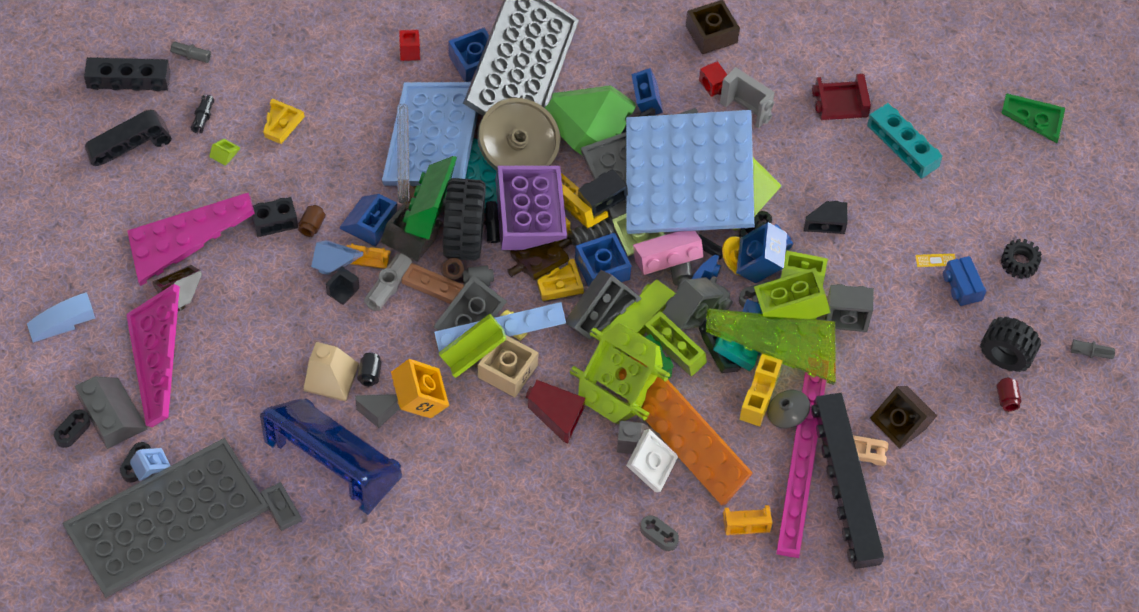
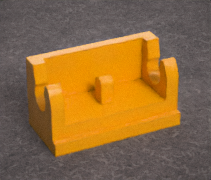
(747, 521)

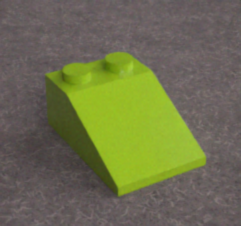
(793, 296)

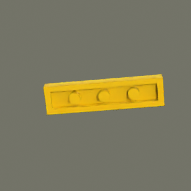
(576, 206)

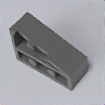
(600, 304)

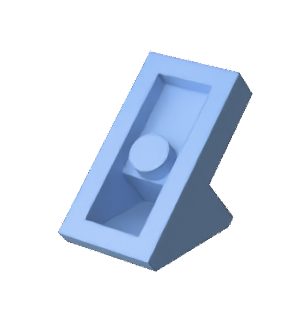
(148, 461)

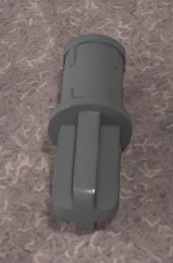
(190, 52)
(1092, 349)

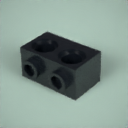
(274, 219)

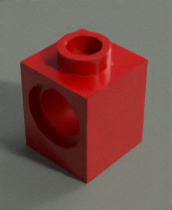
(409, 45)
(712, 78)

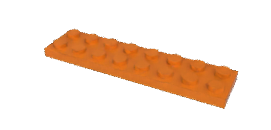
(693, 440)

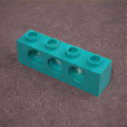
(904, 140)

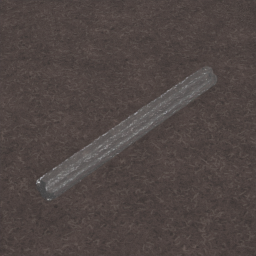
(403, 153)

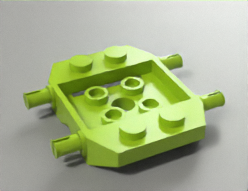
(605, 368)

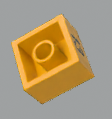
(419, 388)

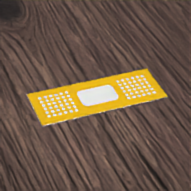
(933, 260)

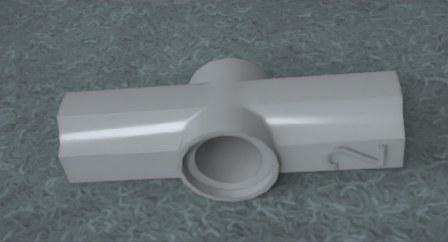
(388, 282)

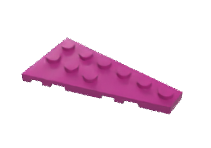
(177, 237)
(153, 343)

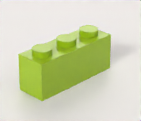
(676, 343)

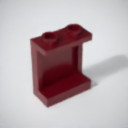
(842, 99)

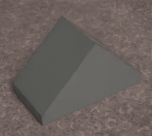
(377, 407)

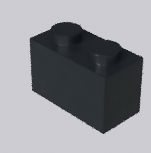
(603, 192)

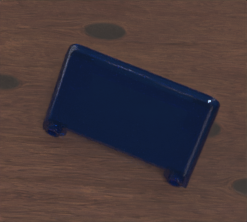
(335, 447)

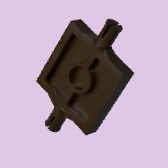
(540, 259)

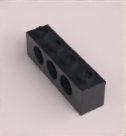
(127, 74)

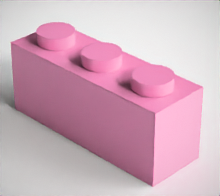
(667, 251)

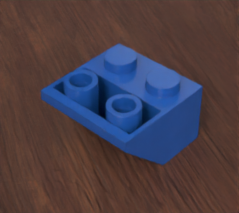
(370, 218)

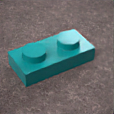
(736, 353)

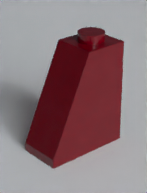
(556, 408)

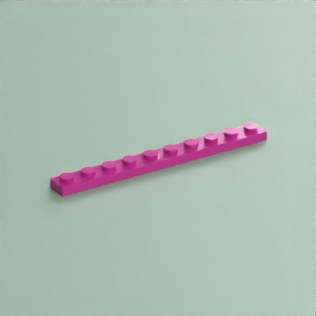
(800, 475)

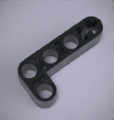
(128, 136)

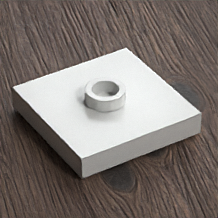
(652, 460)

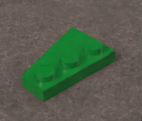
(1035, 115)

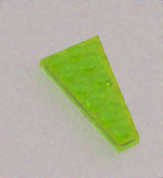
(798, 342)

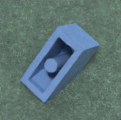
(332, 256)

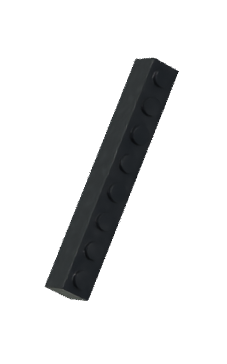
(848, 481)

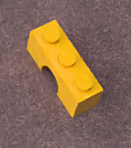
(761, 390)

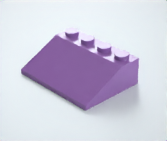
(530, 206)

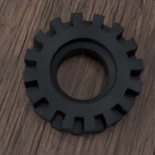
(1016, 267)

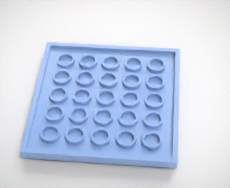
(689, 172)

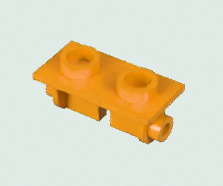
(371, 256)

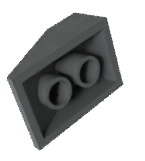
(471, 305)

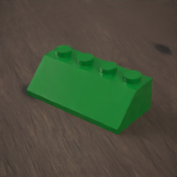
(429, 198)

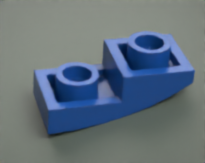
(708, 269)

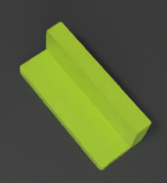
(473, 345)

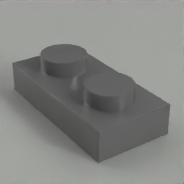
(281, 506)

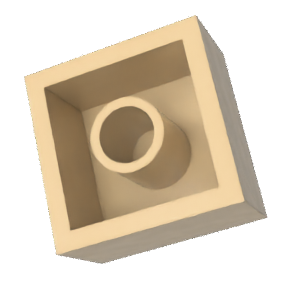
(508, 366)

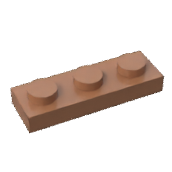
(431, 283)

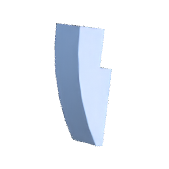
(61, 317)

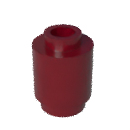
(1009, 394)

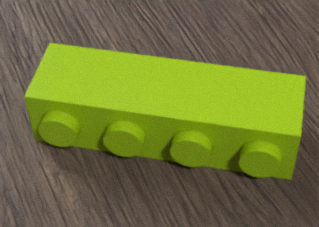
(639, 313)

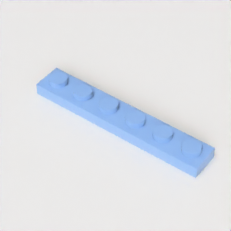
(513, 323)

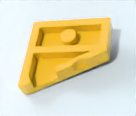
(281, 121)
(561, 282)

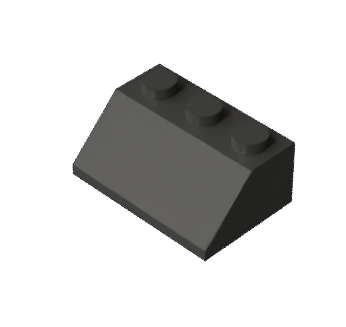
(110, 409)

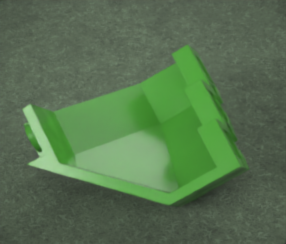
(590, 114)

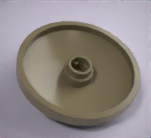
(519, 121)

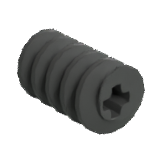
(585, 234)

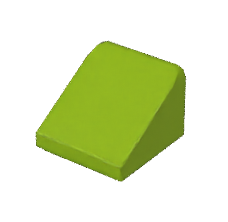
(223, 151)

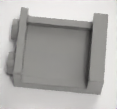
(749, 94)

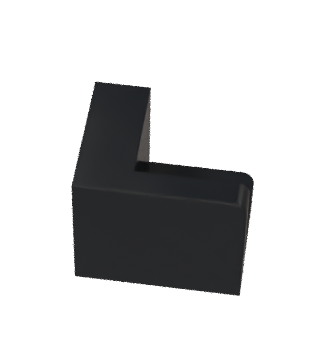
(342, 285)

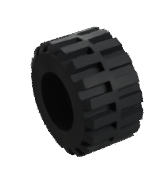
(1010, 344)

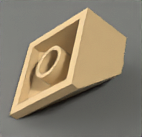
(330, 372)

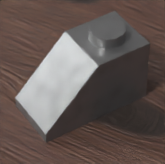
(630, 435)

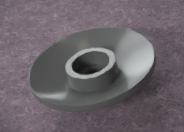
(792, 414)

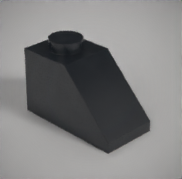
(828, 218)

